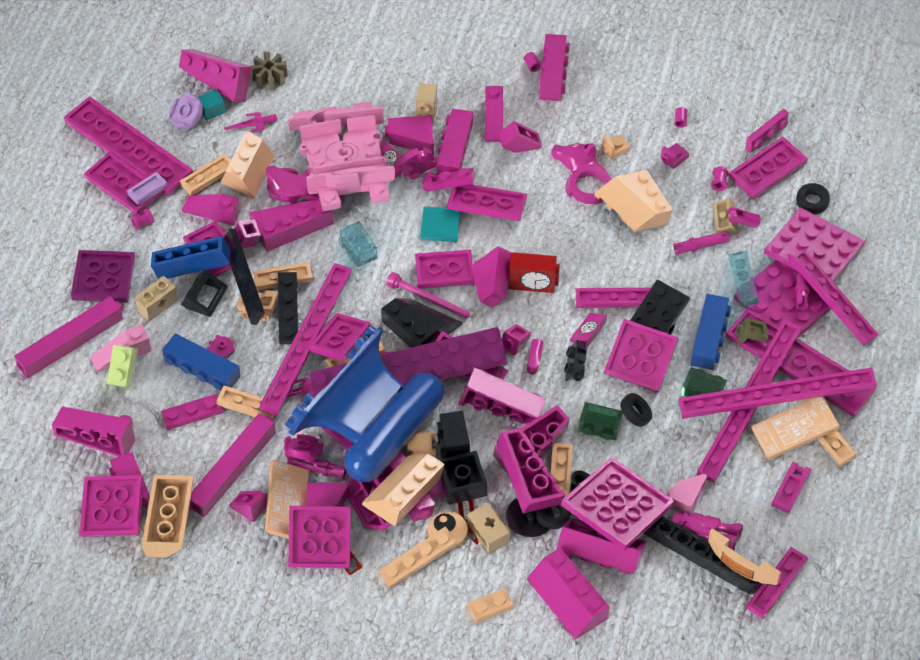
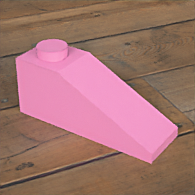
(133, 337)

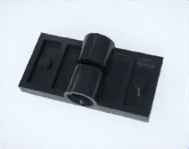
(661, 308)

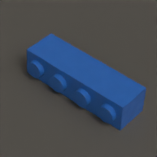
(191, 258)
(709, 332)
(200, 362)

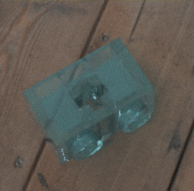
(357, 244)

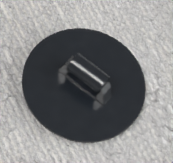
(525, 523)

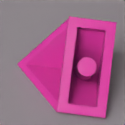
(249, 504)

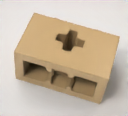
(427, 101)
(156, 298)
(488, 527)

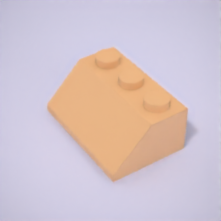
(248, 165)

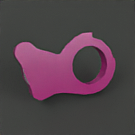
(581, 162)
(289, 185)

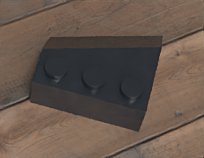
(416, 322)

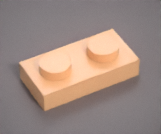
(490, 605)

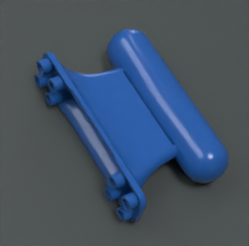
(370, 408)

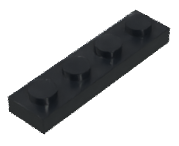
(287, 307)

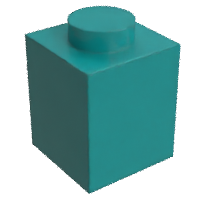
(212, 104)

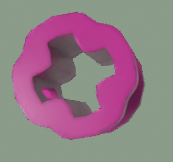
(719, 182)
(142, 219)

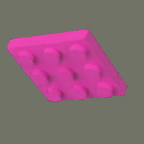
(641, 355)
(111, 506)
(319, 536)

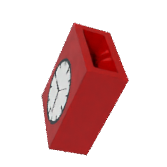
(533, 272)

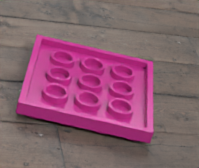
(825, 243)
(778, 301)
(617, 503)

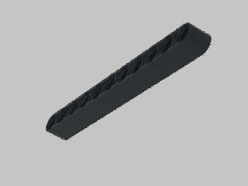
(688, 549)

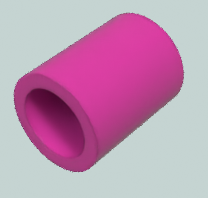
(532, 62)
(681, 117)

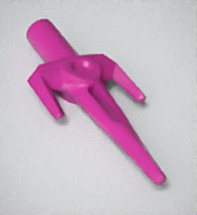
(258, 121)
(306, 388)

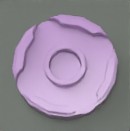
(186, 111)

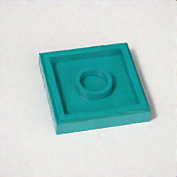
(440, 224)

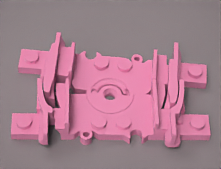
(348, 164)

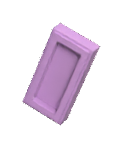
(147, 188)

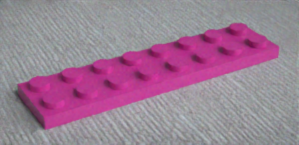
(126, 142)
(802, 363)

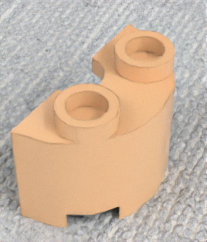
(268, 302)
(422, 443)

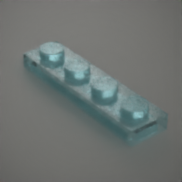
(743, 278)

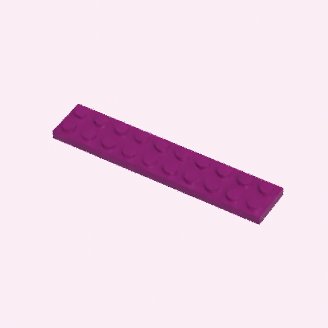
(442, 358)

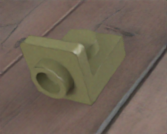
(752, 330)

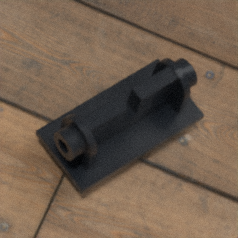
(576, 355)

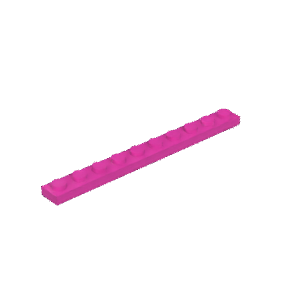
(300, 347)
(777, 393)
(739, 419)

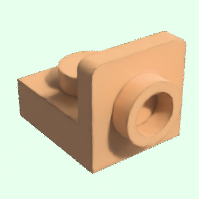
(615, 146)

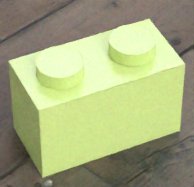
(122, 365)

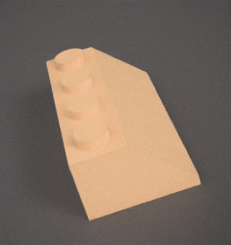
(404, 487)
(167, 515)

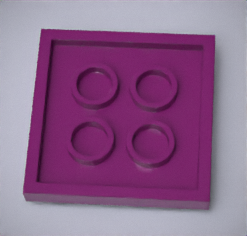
(103, 275)

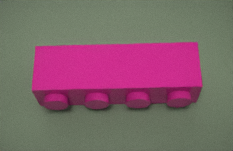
(455, 141)

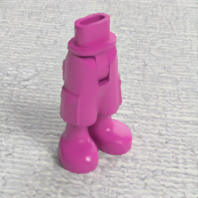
(703, 524)

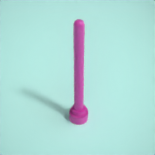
(394, 280)

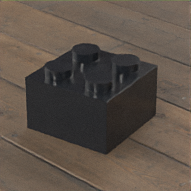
(452, 434)
(463, 477)

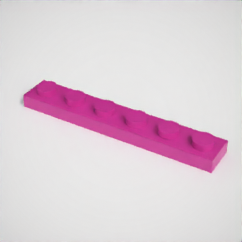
(833, 297)

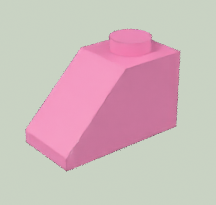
(687, 493)

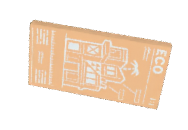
(794, 427)
(285, 489)

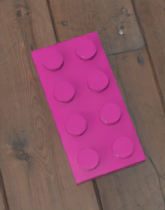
(768, 167)
(115, 178)
(488, 201)

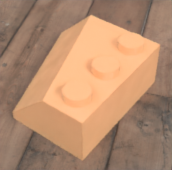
(636, 200)

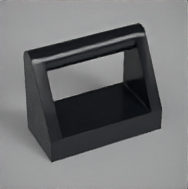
(204, 278)

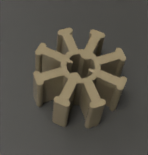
(269, 70)

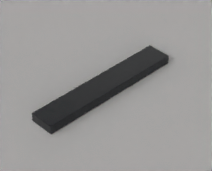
(244, 278)

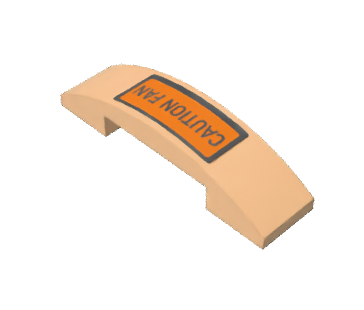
(764, 573)

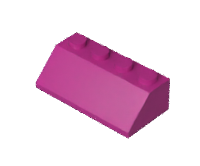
(584, 541)
(568, 594)

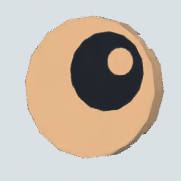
(453, 522)

